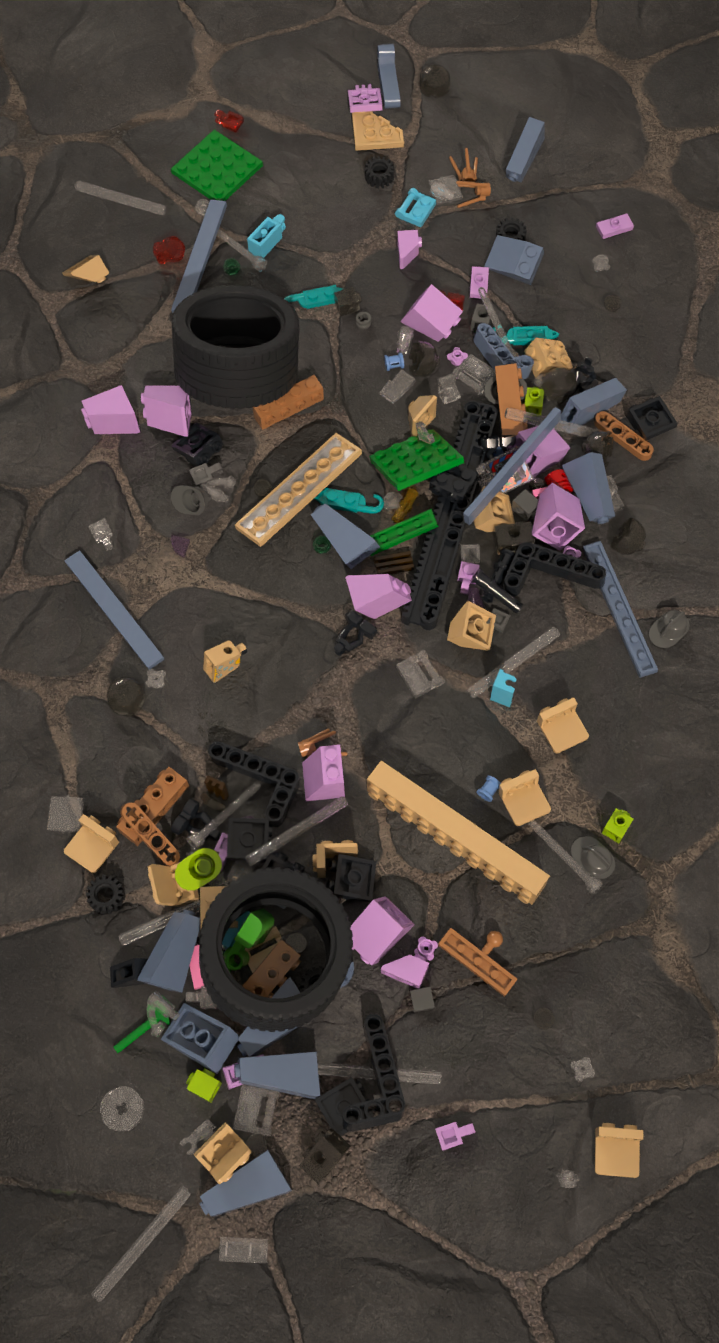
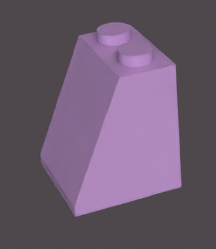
(433, 314)
(167, 409)
(110, 413)
(548, 452)
(557, 517)
(377, 593)
(324, 774)
(378, 930)

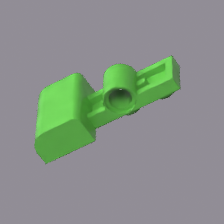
(251, 934)

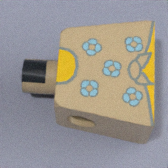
(222, 660)

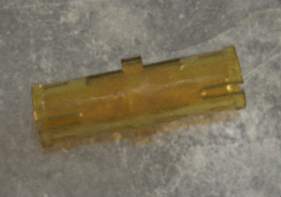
(405, 506)

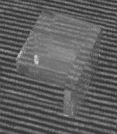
(447, 389)

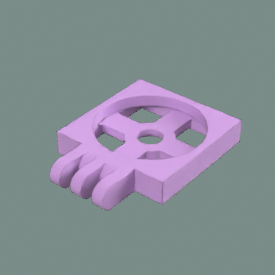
(364, 93)

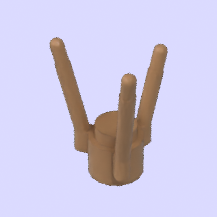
(467, 173)
(481, 190)
(307, 746)

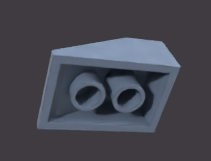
(515, 258)
(201, 1038)

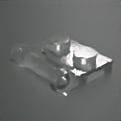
(476, 369)
(415, 677)
(249, 1108)

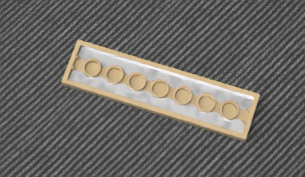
(298, 489)

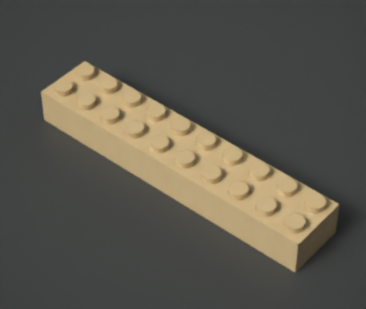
(457, 833)

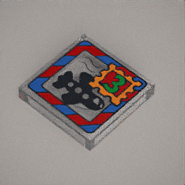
(519, 478)

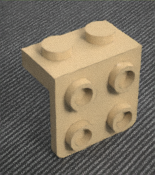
(547, 355)
(562, 725)
(524, 797)
(91, 844)
(328, 849)
(166, 889)
(617, 1150)
(223, 1153)

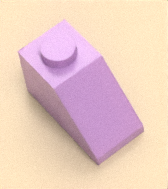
(408, 246)
(407, 970)

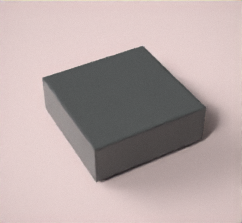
(501, 619)
(422, 999)

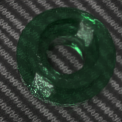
(229, 263)
(321, 540)

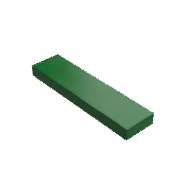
(405, 530)

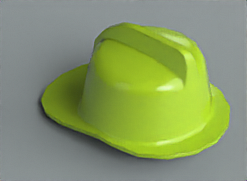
(198, 869)

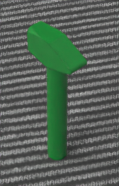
(138, 1032)

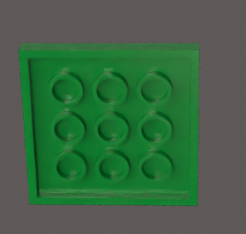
(216, 167)
(415, 460)

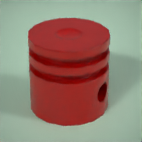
(560, 479)

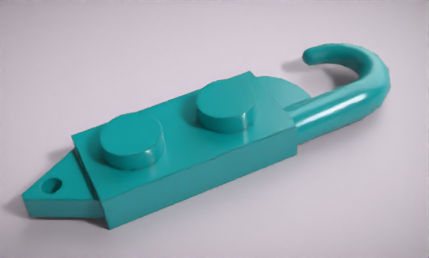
(315, 297)
(527, 334)
(348, 501)

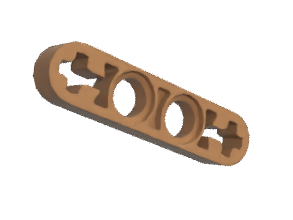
(625, 433)
(149, 834)

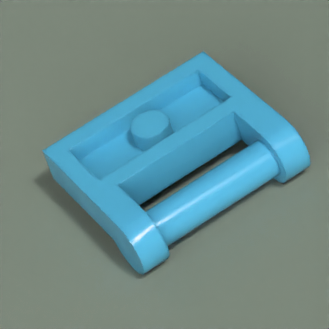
(420, 210)

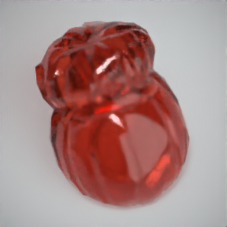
(169, 249)

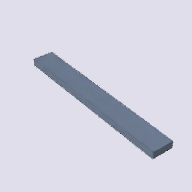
(201, 251)
(512, 466)
(114, 610)
(622, 612)

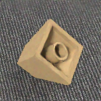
(89, 269)
(422, 410)
(495, 513)
(470, 627)

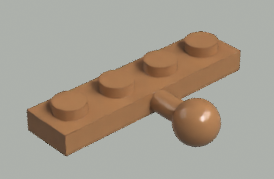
(478, 960)

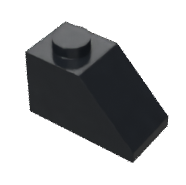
(127, 973)

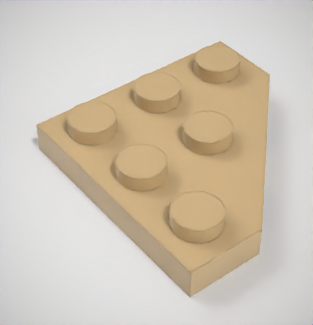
(375, 132)

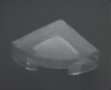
(423, 434)

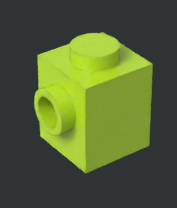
(534, 400)
(617, 825)
(203, 1084)

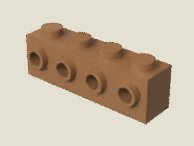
(510, 396)
(297, 399)
(155, 802)
(273, 970)

